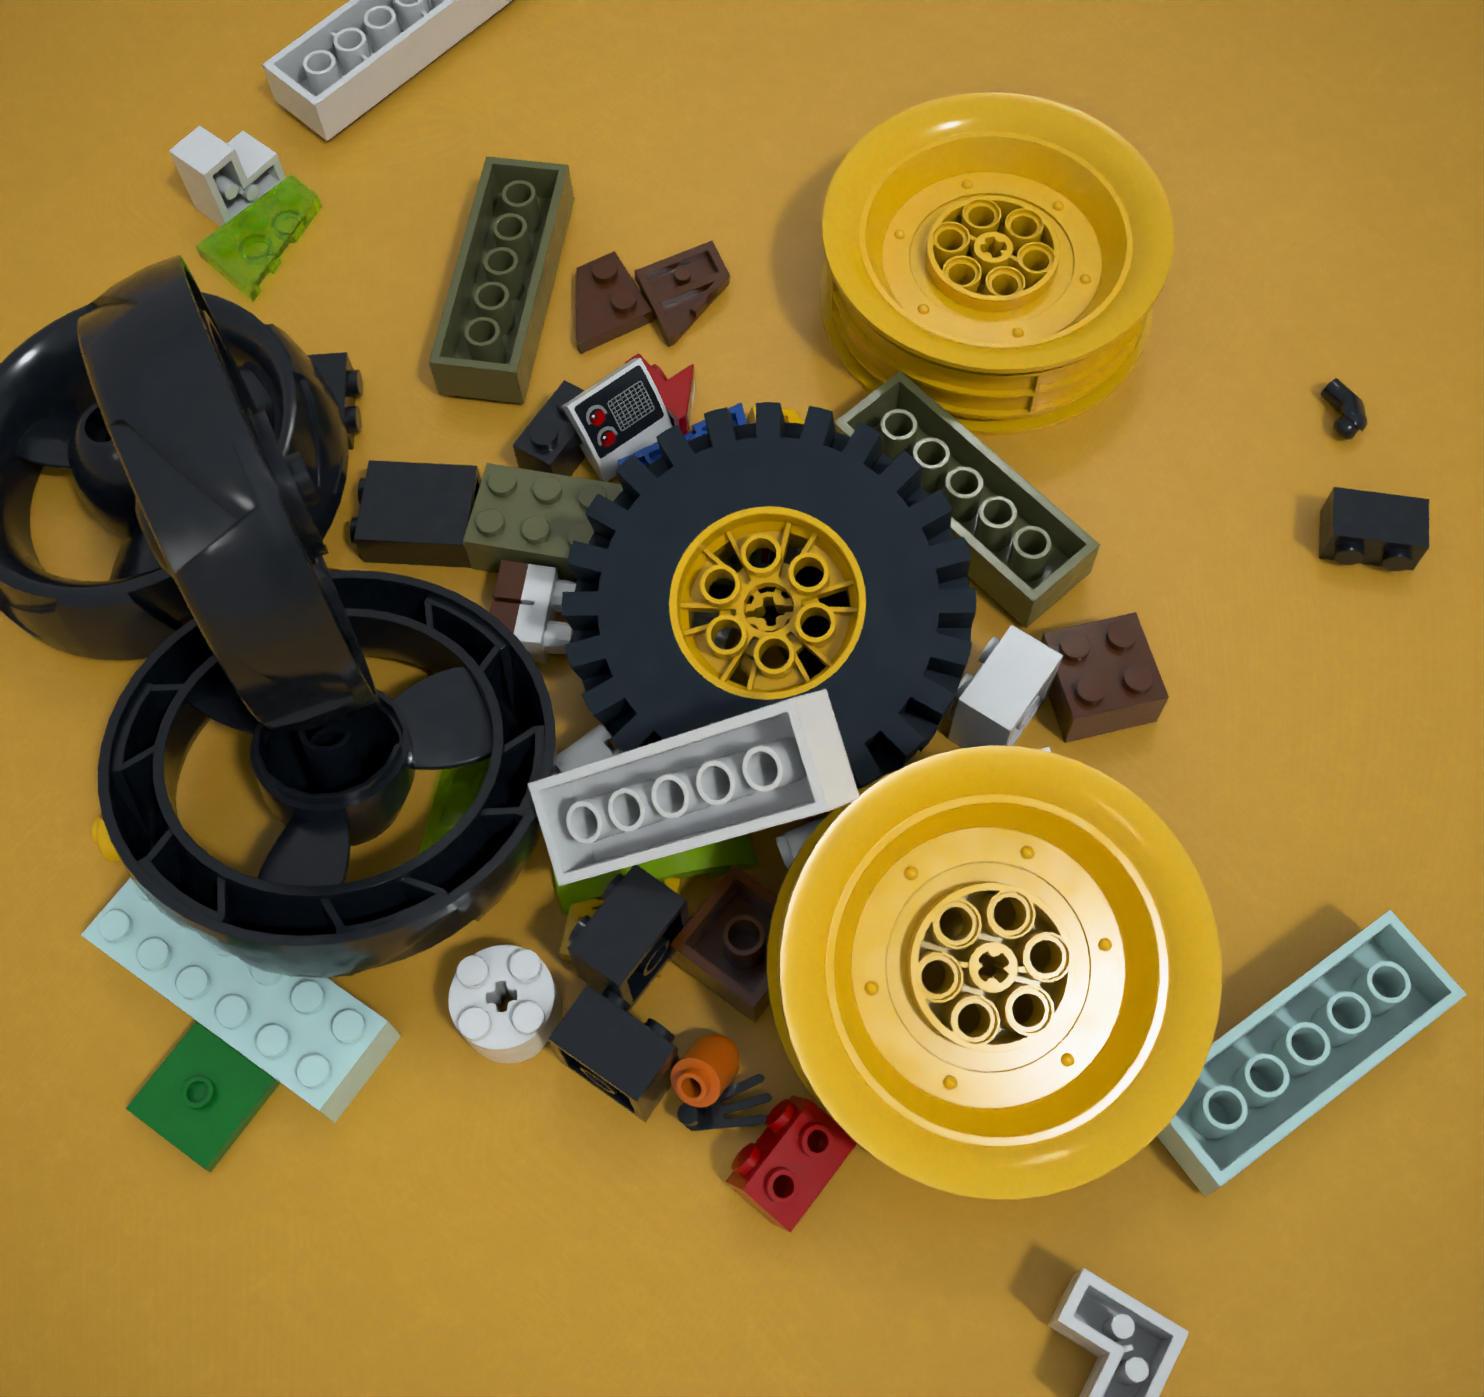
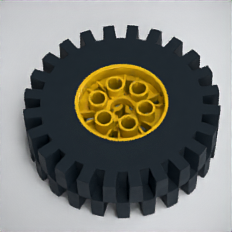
(772, 486)

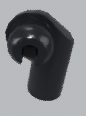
(1350, 407)

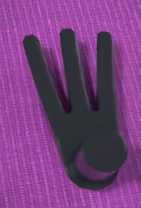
(714, 1115)

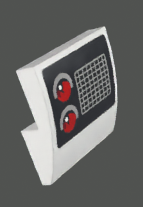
(618, 417)

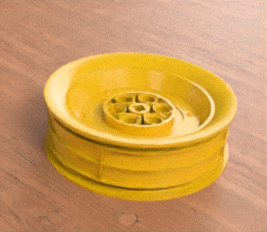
(994, 258)
(1115, 1012)

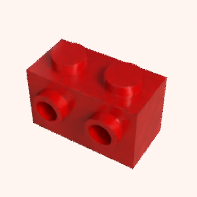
(790, 1161)

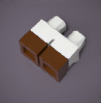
(528, 605)

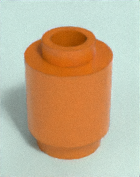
(705, 1070)

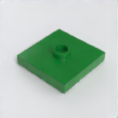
(203, 1096)

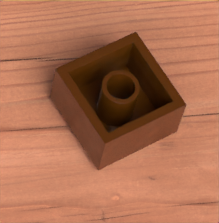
(1104, 678)
(728, 943)

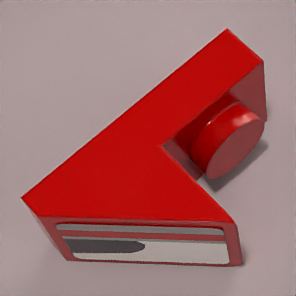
(676, 393)

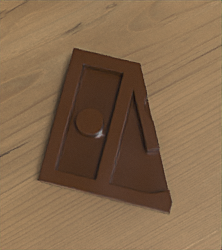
(682, 288)
(607, 303)

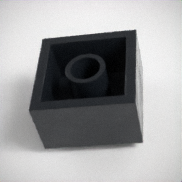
(628, 935)
(616, 1050)

